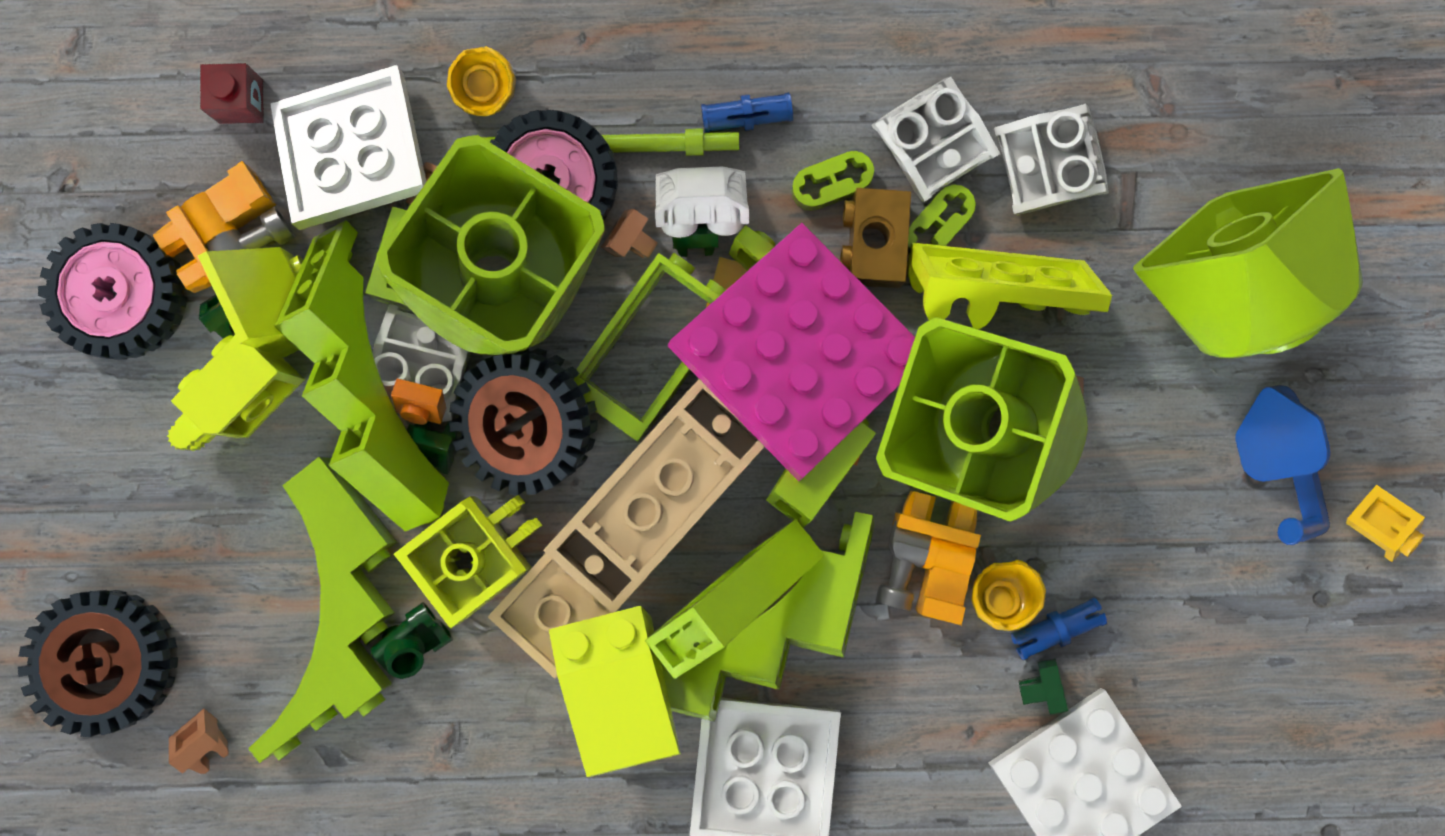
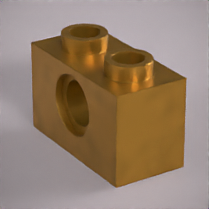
(890, 215)

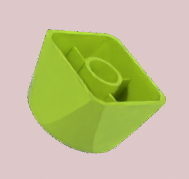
(482, 207)
(1260, 266)
(944, 414)

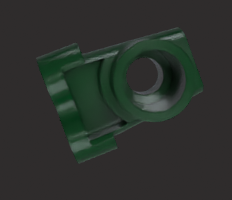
(405, 644)

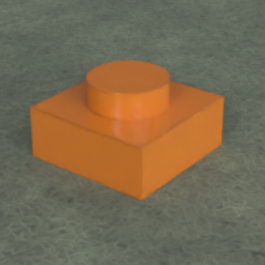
(418, 402)

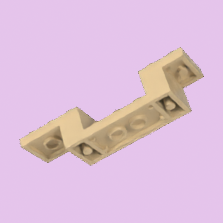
(629, 522)

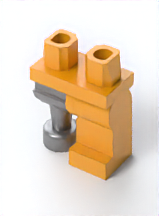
(213, 219)
(942, 550)

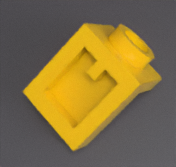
(1388, 523)

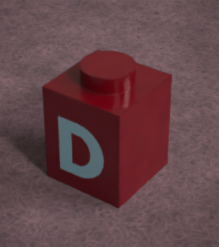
(231, 93)

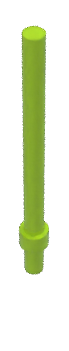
(691, 141)

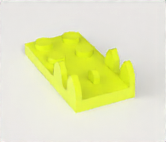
(998, 277)

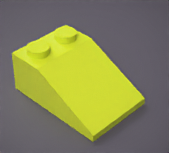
(253, 292)
(614, 691)

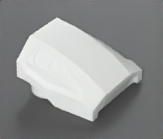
(945, 141)
(1052, 159)
(699, 197)
(418, 355)

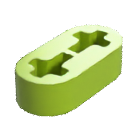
(828, 171)
(935, 208)

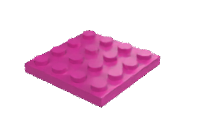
(797, 351)

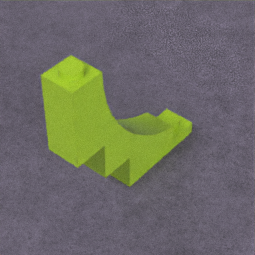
(329, 326)
(810, 616)

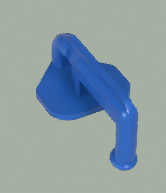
(1284, 442)

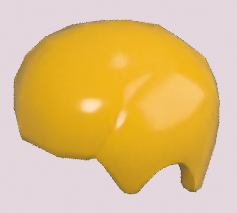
(481, 81)
(1008, 595)

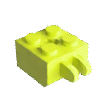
(230, 394)
(473, 529)

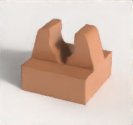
(628, 235)
(194, 741)

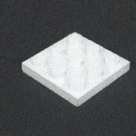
(348, 147)
(765, 770)
(1085, 775)

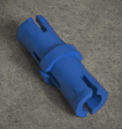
(747, 112)
(1059, 628)

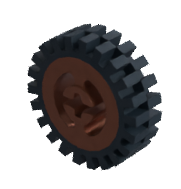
(545, 447)
(61, 669)

